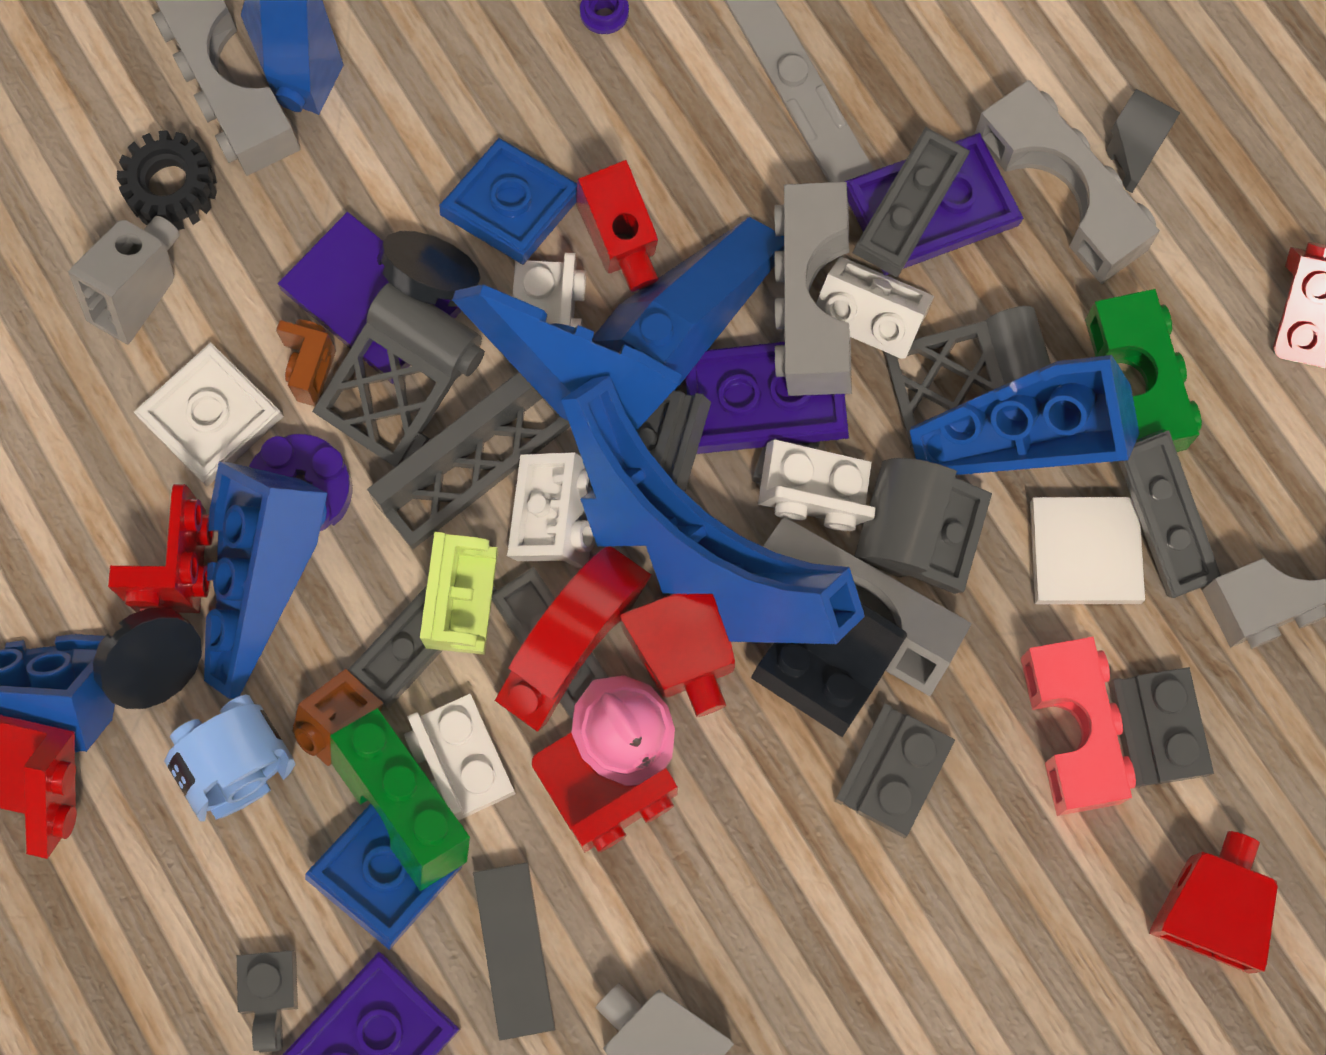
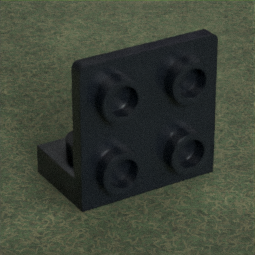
(832, 679)

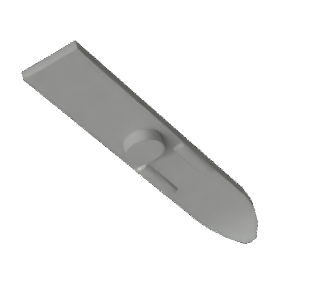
(801, 89)

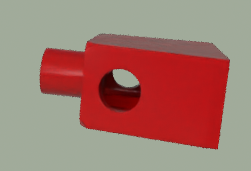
(614, 206)
(682, 647)
(1222, 907)

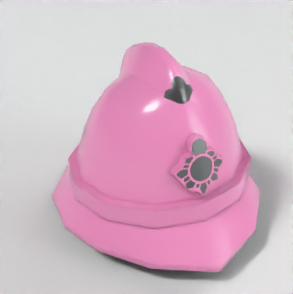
(623, 729)

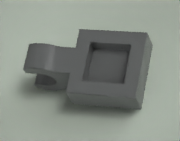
(266, 988)

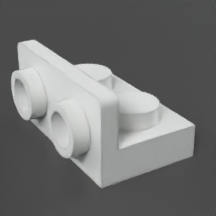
(551, 287)
(875, 306)
(815, 484)
(548, 510)
(459, 756)

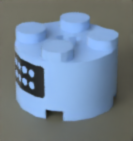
(227, 758)

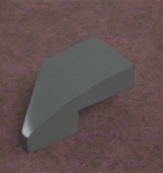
(1139, 135)

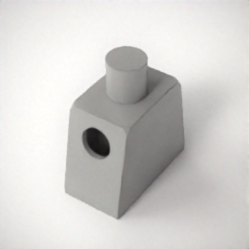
(125, 276)
(657, 1027)

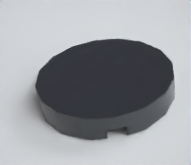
(426, 266)
(147, 658)

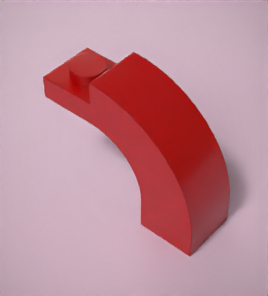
(569, 634)

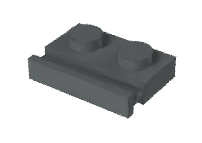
(675, 433)
(1162, 727)
(895, 770)

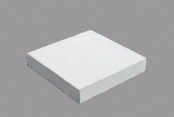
(208, 413)
(1086, 550)

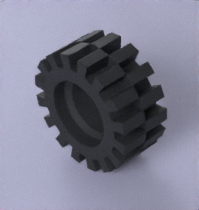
(159, 155)

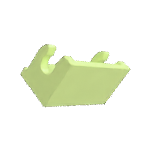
(458, 594)

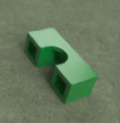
(1138, 334)
(418, 820)

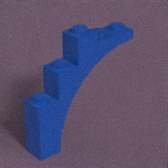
(638, 504)

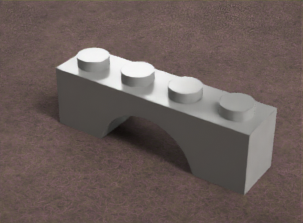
(250, 117)
(1030, 133)
(816, 344)
(1260, 599)
(930, 628)

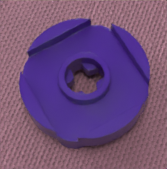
(317, 461)

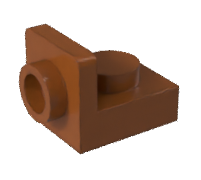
(310, 367)
(329, 710)

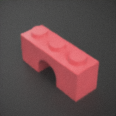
(1074, 679)

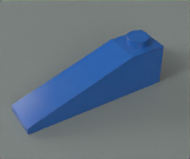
(562, 357)

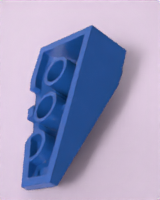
(294, 50)
(695, 299)
(1045, 419)
(264, 543)
(56, 687)

